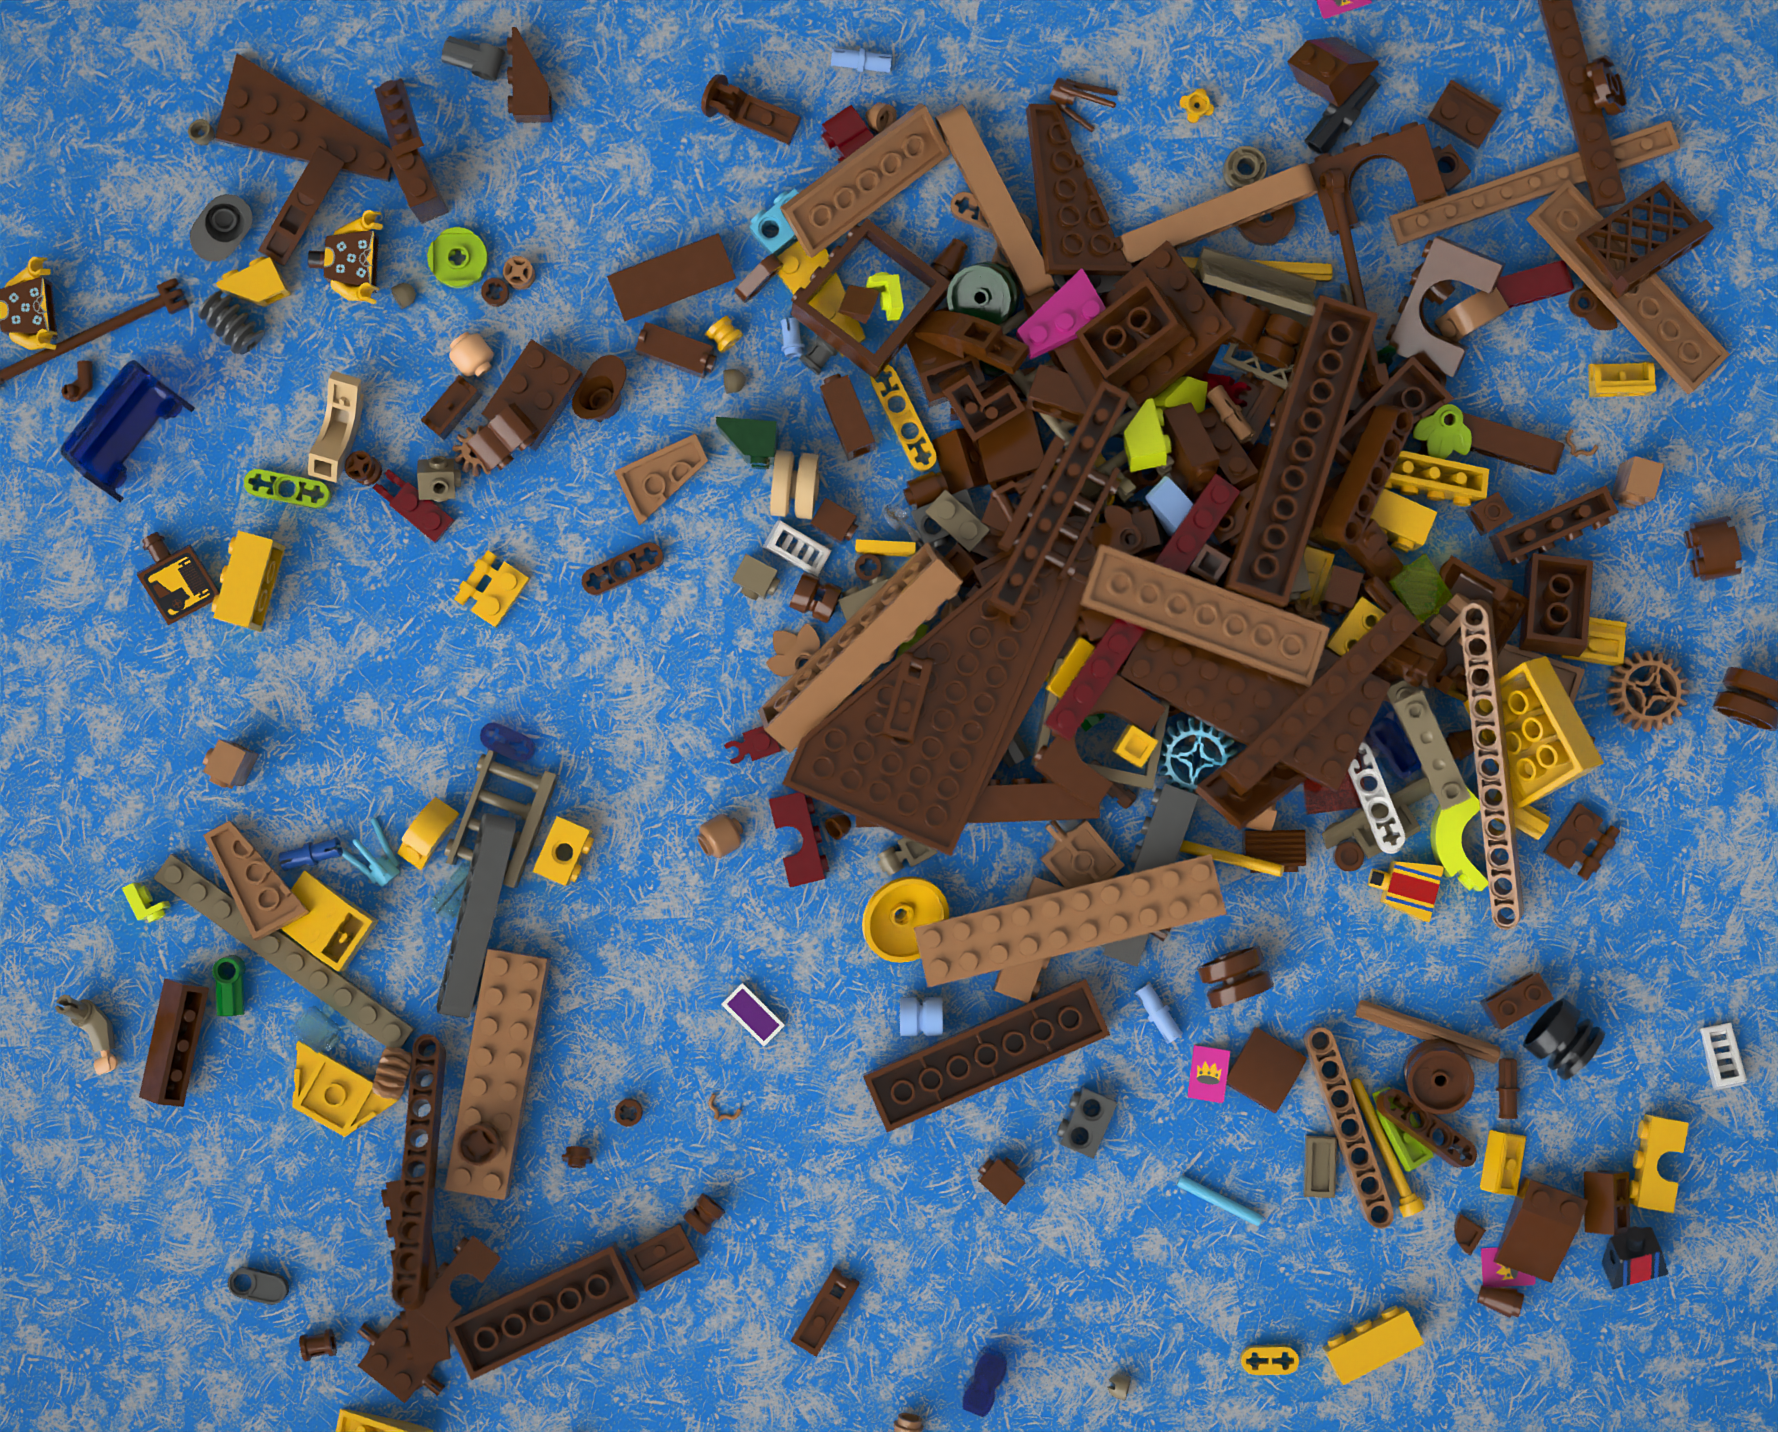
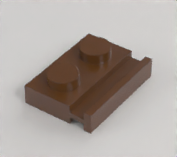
(1464, 114)
(663, 1257)

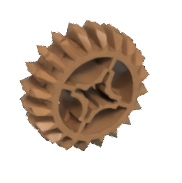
(1652, 679)

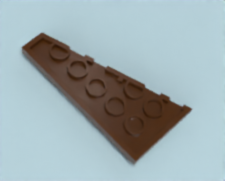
(281, 121)
(1069, 207)

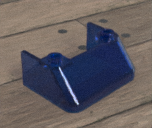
(119, 424)

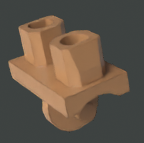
(1448, 631)

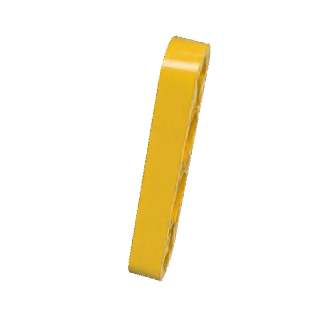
(906, 416)

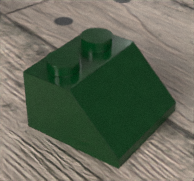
(752, 439)

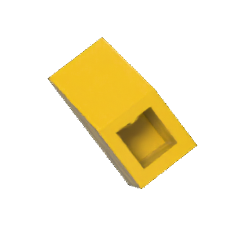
(256, 284)

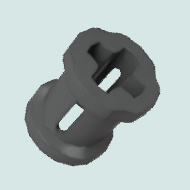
(818, 355)

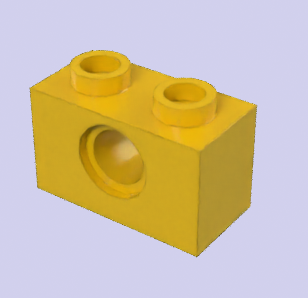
(549, 862)

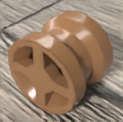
(515, 268)

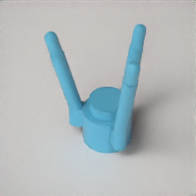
(382, 869)

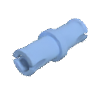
(861, 60)
(1158, 1013)

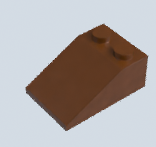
(1540, 1229)

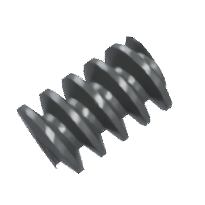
(229, 324)

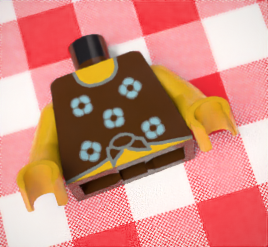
(351, 258)
(28, 307)

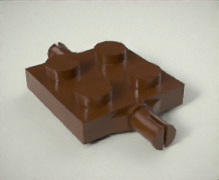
(389, 1365)

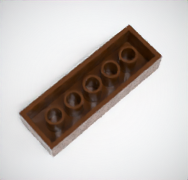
(543, 1310)

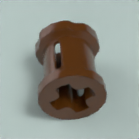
(318, 1345)

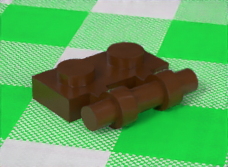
(1573, 837)

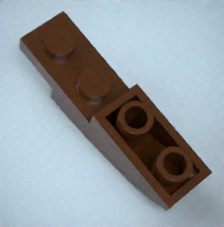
(301, 205)
(973, 336)

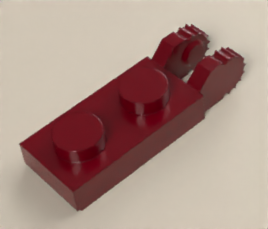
(420, 513)

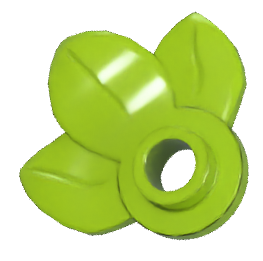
(1441, 437)

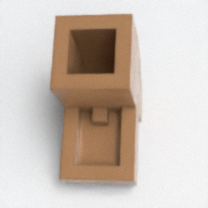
(1471, 314)

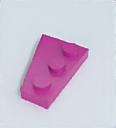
(1061, 316)

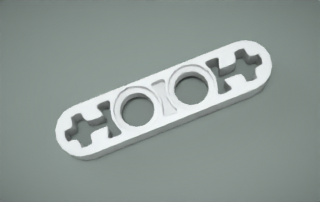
(1378, 795)

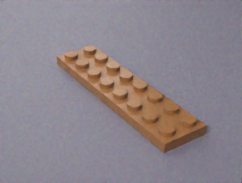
(1648, 310)
(1204, 615)

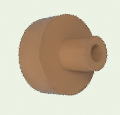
(880, 116)

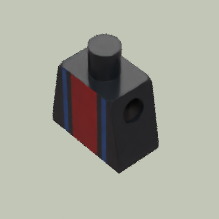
(1633, 1257)

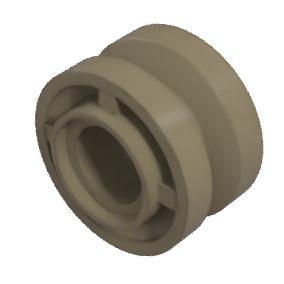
(1247, 155)

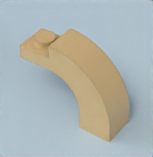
(338, 428)

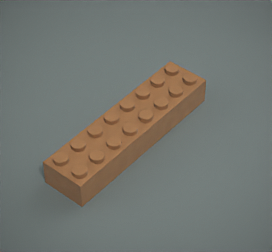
(860, 646)
(499, 1066)

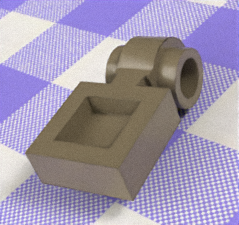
(913, 851)

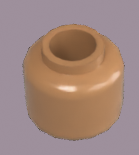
(720, 836)

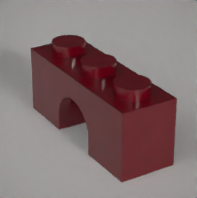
(795, 812)

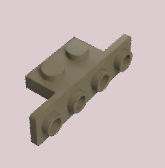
(1360, 828)

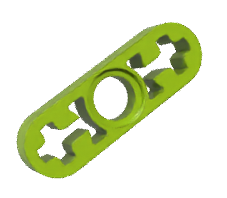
(264, 492)

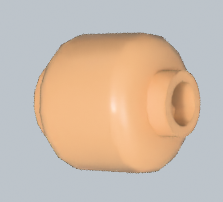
(471, 354)

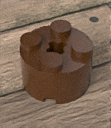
(1245, 318)
(1713, 548)

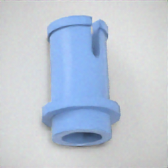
(791, 338)

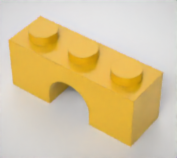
(1657, 1137)

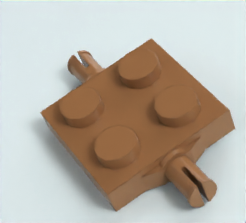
(1080, 856)

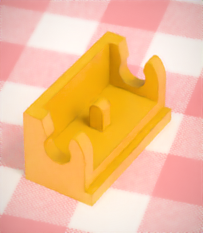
(1621, 380)

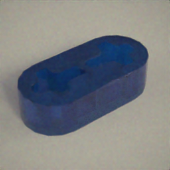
(510, 735)

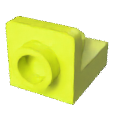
(890, 293)
(140, 899)

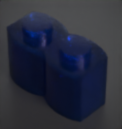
(1395, 755)
(979, 1390)

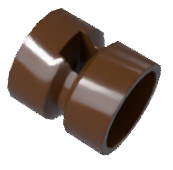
(1281, 336)
(805, 594)
(480, 1143)

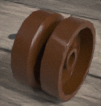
(1749, 699)
(1234, 973)
(1441, 1093)

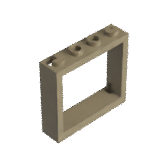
(1143, 781)

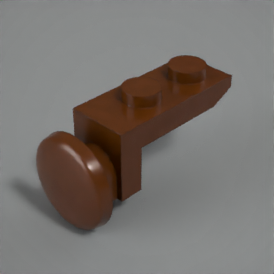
(748, 110)

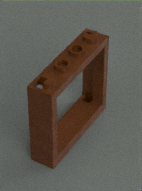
(871, 363)

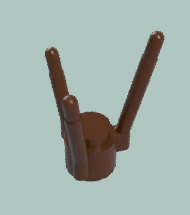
(1067, 91)

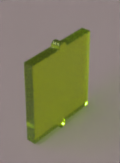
(1421, 588)

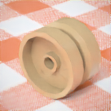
(793, 484)

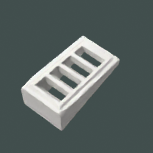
(770, 545)
(1714, 1070)

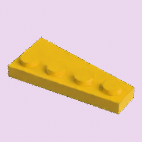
(796, 274)

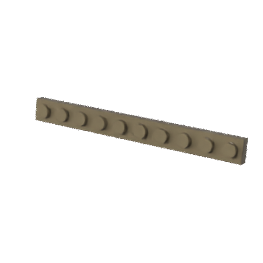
(285, 955)

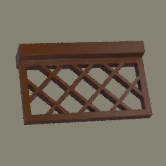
(1663, 252)

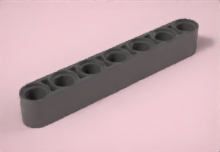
(476, 915)

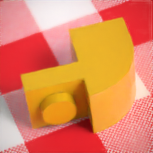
(427, 832)

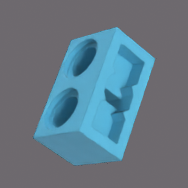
(774, 217)

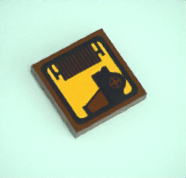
(178, 584)

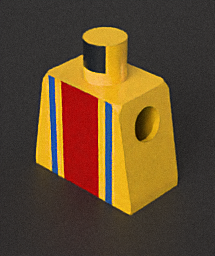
(1408, 887)

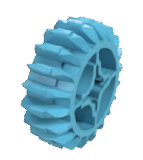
(1183, 753)

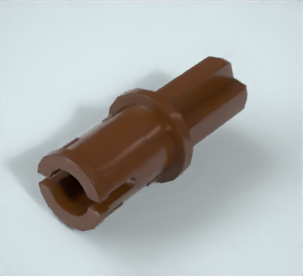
(1508, 1088)

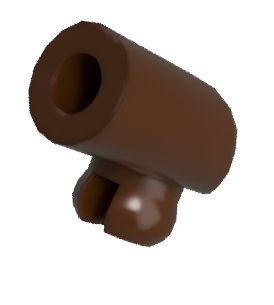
(82, 385)

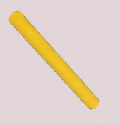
(1232, 858)

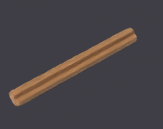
(1426, 1031)

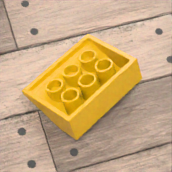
(1542, 733)

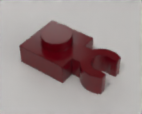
(1227, 382)
(757, 744)

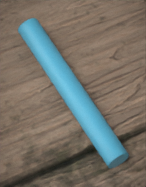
(1219, 1200)

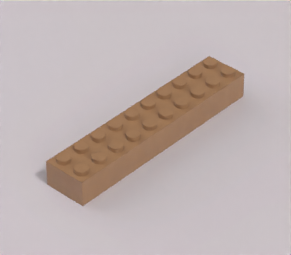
(1070, 920)

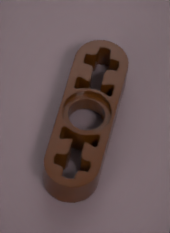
(605, 584)

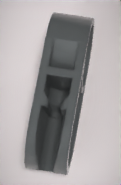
(265, 1286)

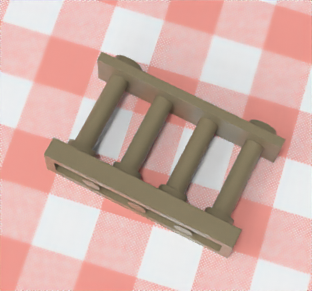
(1428, 743)
(531, 813)

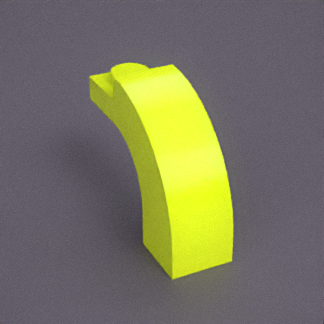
(1447, 843)

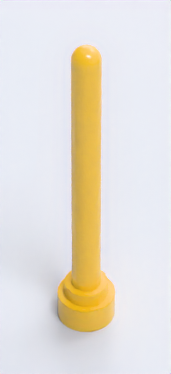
(1409, 1202)

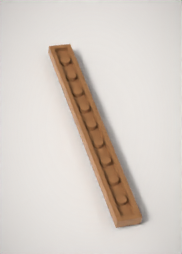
(1525, 186)

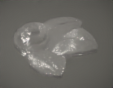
(897, 519)

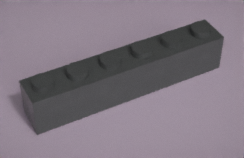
(1160, 848)

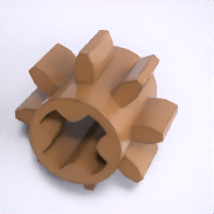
(1306, 608)

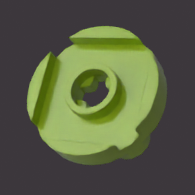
(446, 245)

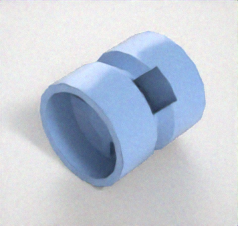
(921, 1016)

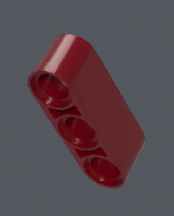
(1535, 284)

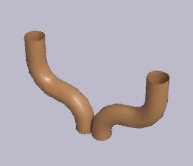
(1573, 448)
(724, 1116)

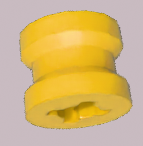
(724, 334)

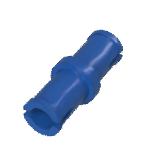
(310, 854)

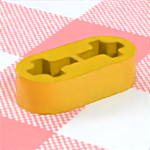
(1269, 1352)

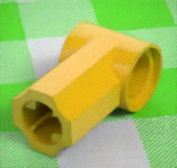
(1527, 819)

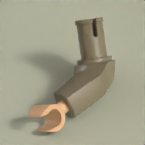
(97, 1025)

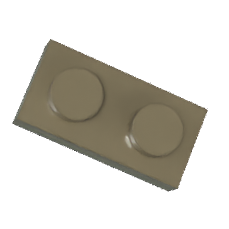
(957, 521)

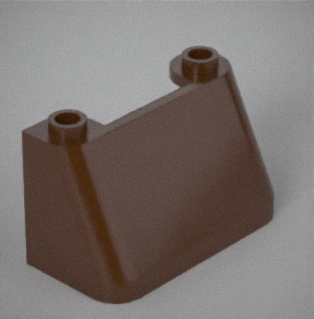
(1507, 611)

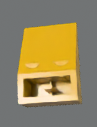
(333, 927)

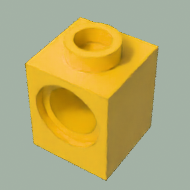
(1134, 746)

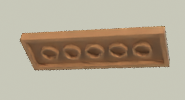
(865, 180)

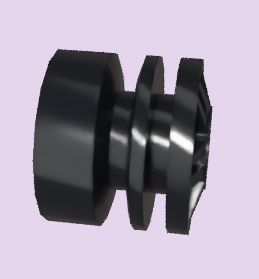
(1569, 1043)

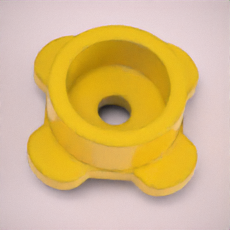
(1200, 97)

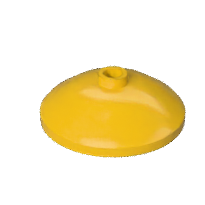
(894, 935)

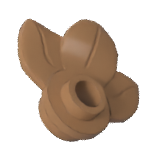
(792, 650)

